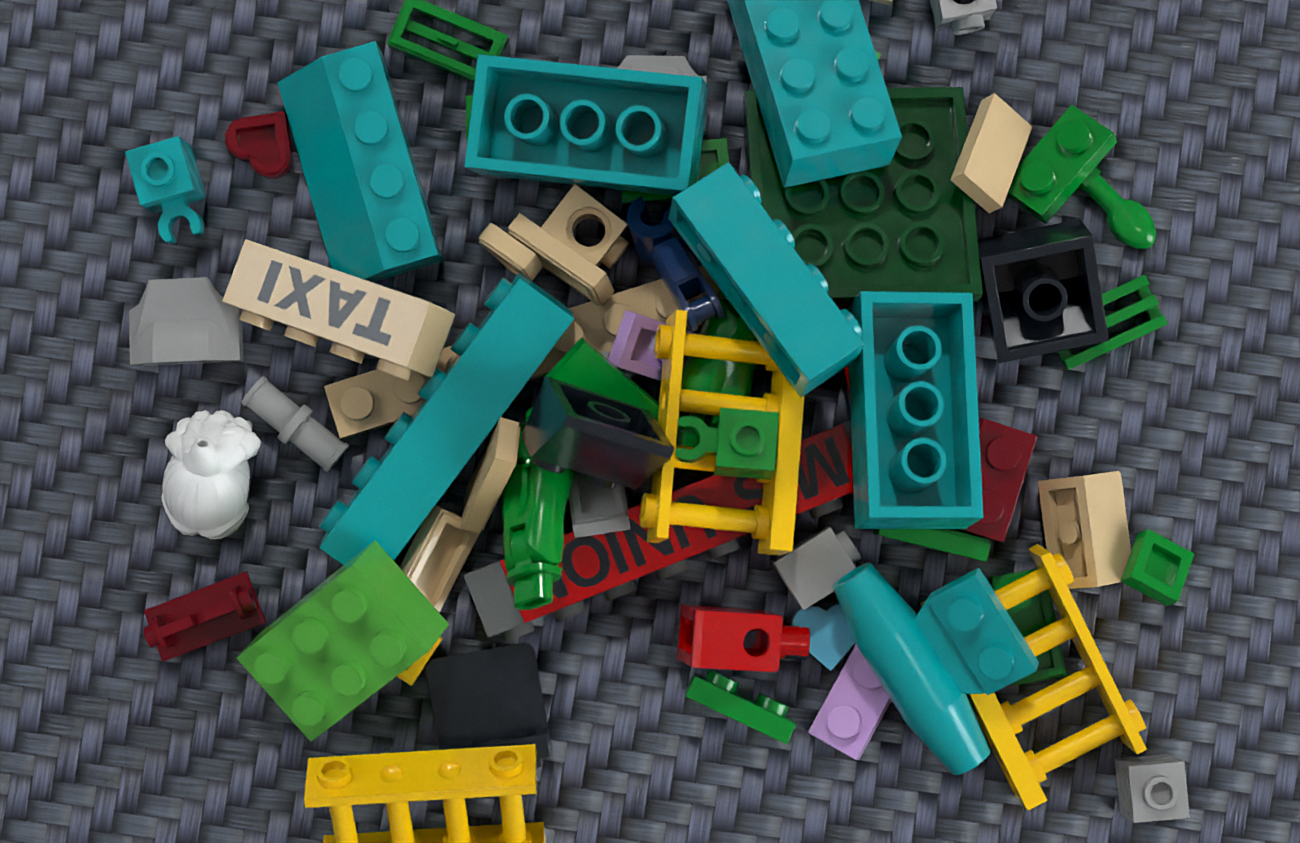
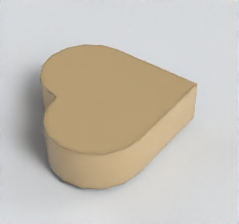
(510, 252)

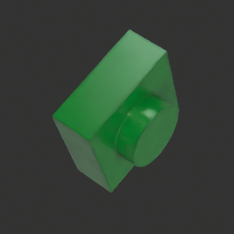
(1157, 567)

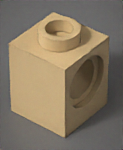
(579, 206)

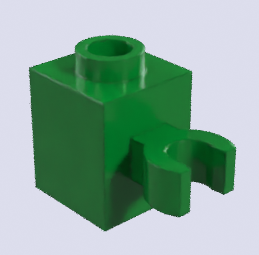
(742, 442)

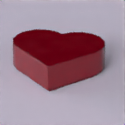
(263, 142)

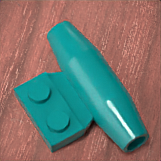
(936, 657)

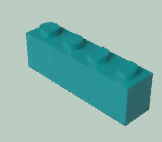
(766, 278)

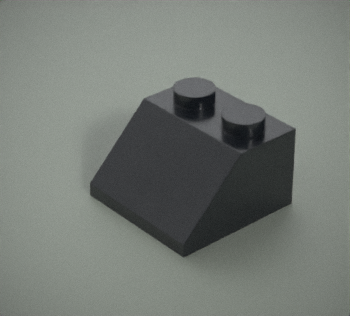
(1042, 290)
(594, 436)

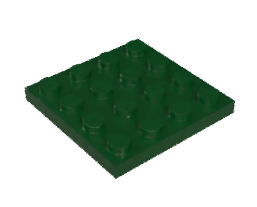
(887, 224)

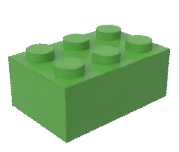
(343, 641)

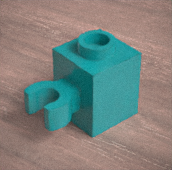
(167, 181)

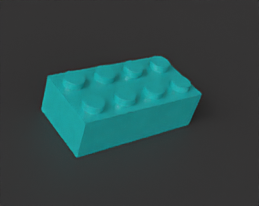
(817, 86)
(586, 125)
(915, 412)

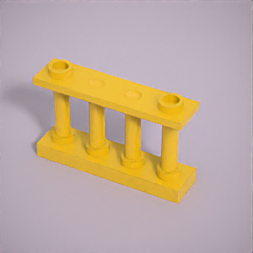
(775, 518)
(1004, 721)
(427, 776)

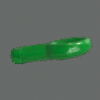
(1125, 217)

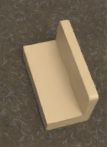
(1087, 526)

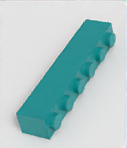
(449, 423)

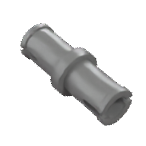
(294, 424)

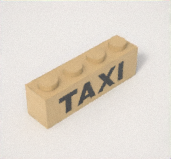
(340, 308)

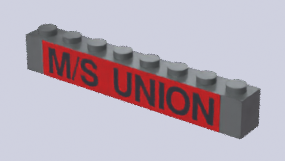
(616, 558)

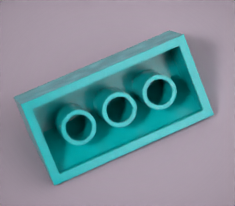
(359, 165)

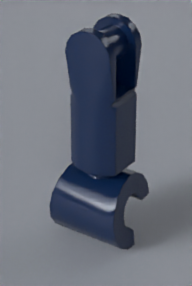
(674, 264)

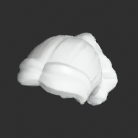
(209, 474)

